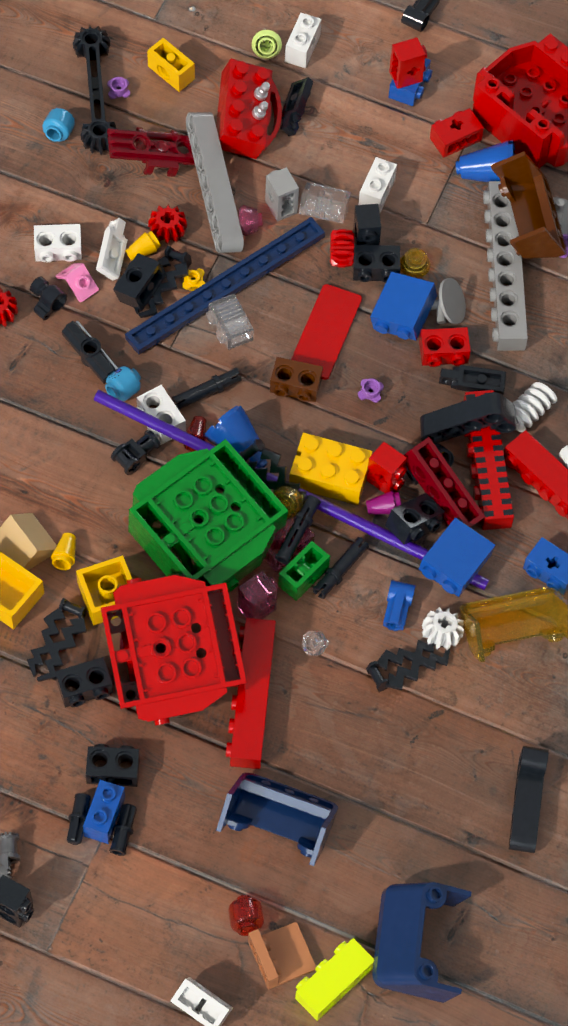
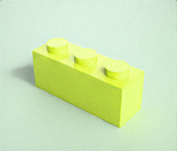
(334, 978)

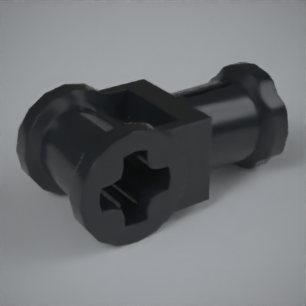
(133, 454)

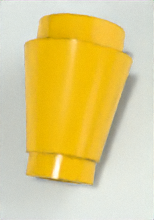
(144, 245)
(64, 553)

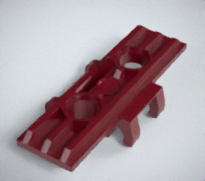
(149, 150)

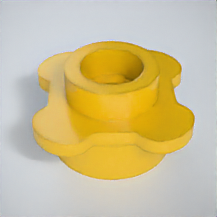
(191, 285)

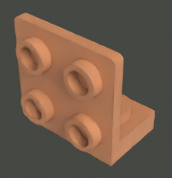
(281, 954)

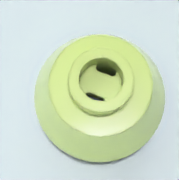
(266, 49)

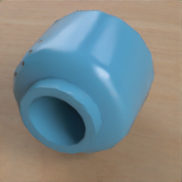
(58, 125)
(123, 383)

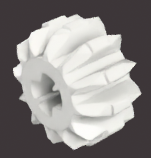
(443, 628)

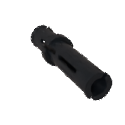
(207, 388)
(309, 507)
(334, 575)

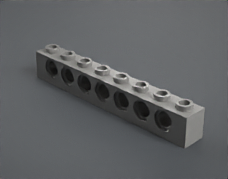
(515, 336)

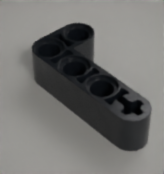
(468, 416)
(527, 799)

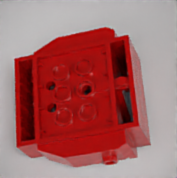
(518, 106)
(177, 679)

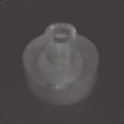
(314, 643)

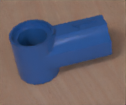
(399, 600)

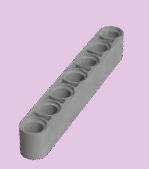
(214, 182)

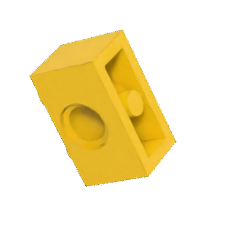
(171, 64)

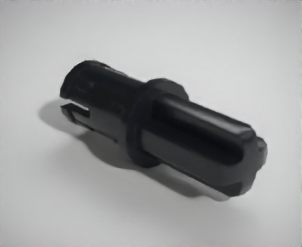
(77, 818)
(123, 830)

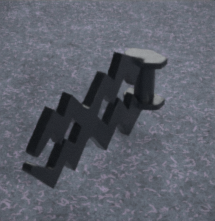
(181, 271)
(258, 445)
(54, 648)
(417, 660)

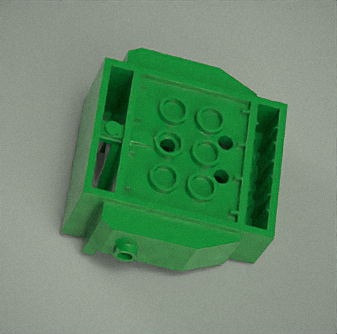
(227, 541)

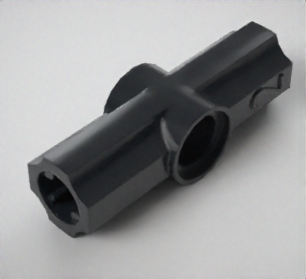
(83, 342)

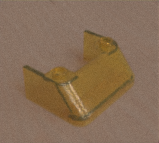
(514, 618)

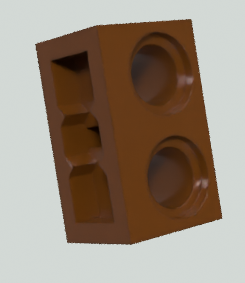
(297, 373)

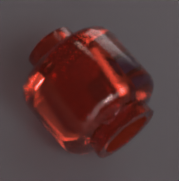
(245, 915)

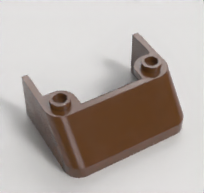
(532, 208)

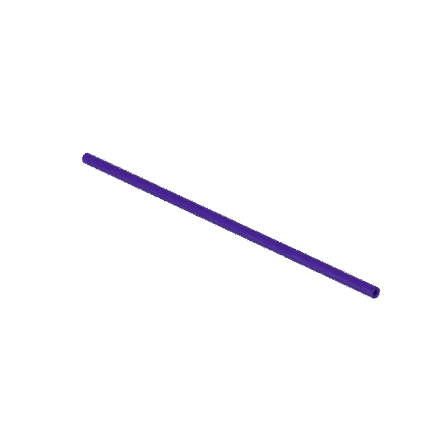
(325, 506)

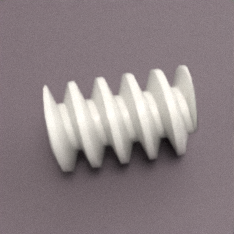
(533, 404)

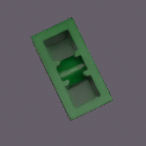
(303, 570)

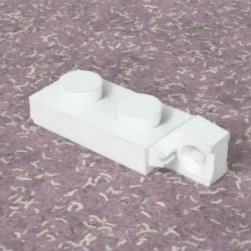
(112, 250)

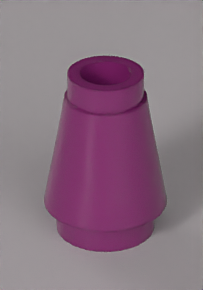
(384, 503)

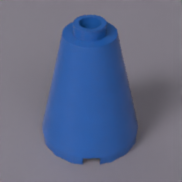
(477, 164)
(237, 430)

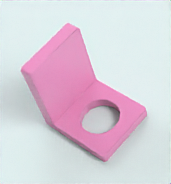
(79, 281)

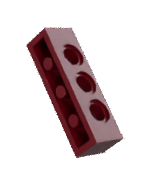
(442, 483)

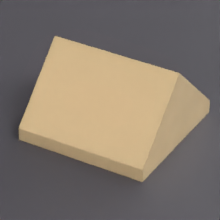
(25, 540)

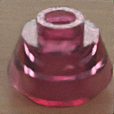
(249, 220)

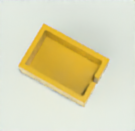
(330, 468)
(18, 591)

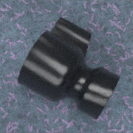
(51, 297)

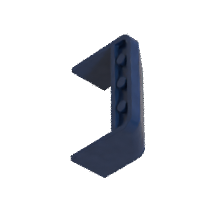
(280, 811)
(400, 935)

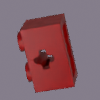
(407, 62)
(456, 132)
(386, 468)

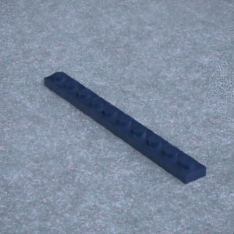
(223, 285)

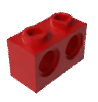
(444, 341)

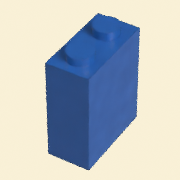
(403, 306)
(456, 557)

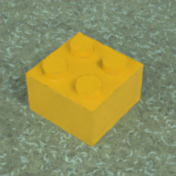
(99, 583)

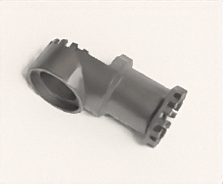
(8, 852)

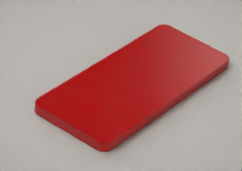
(327, 328)

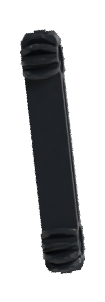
(92, 44)

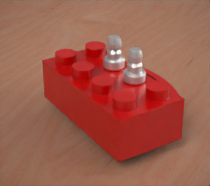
(246, 108)

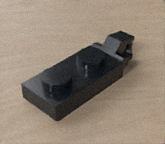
(295, 105)
(473, 379)

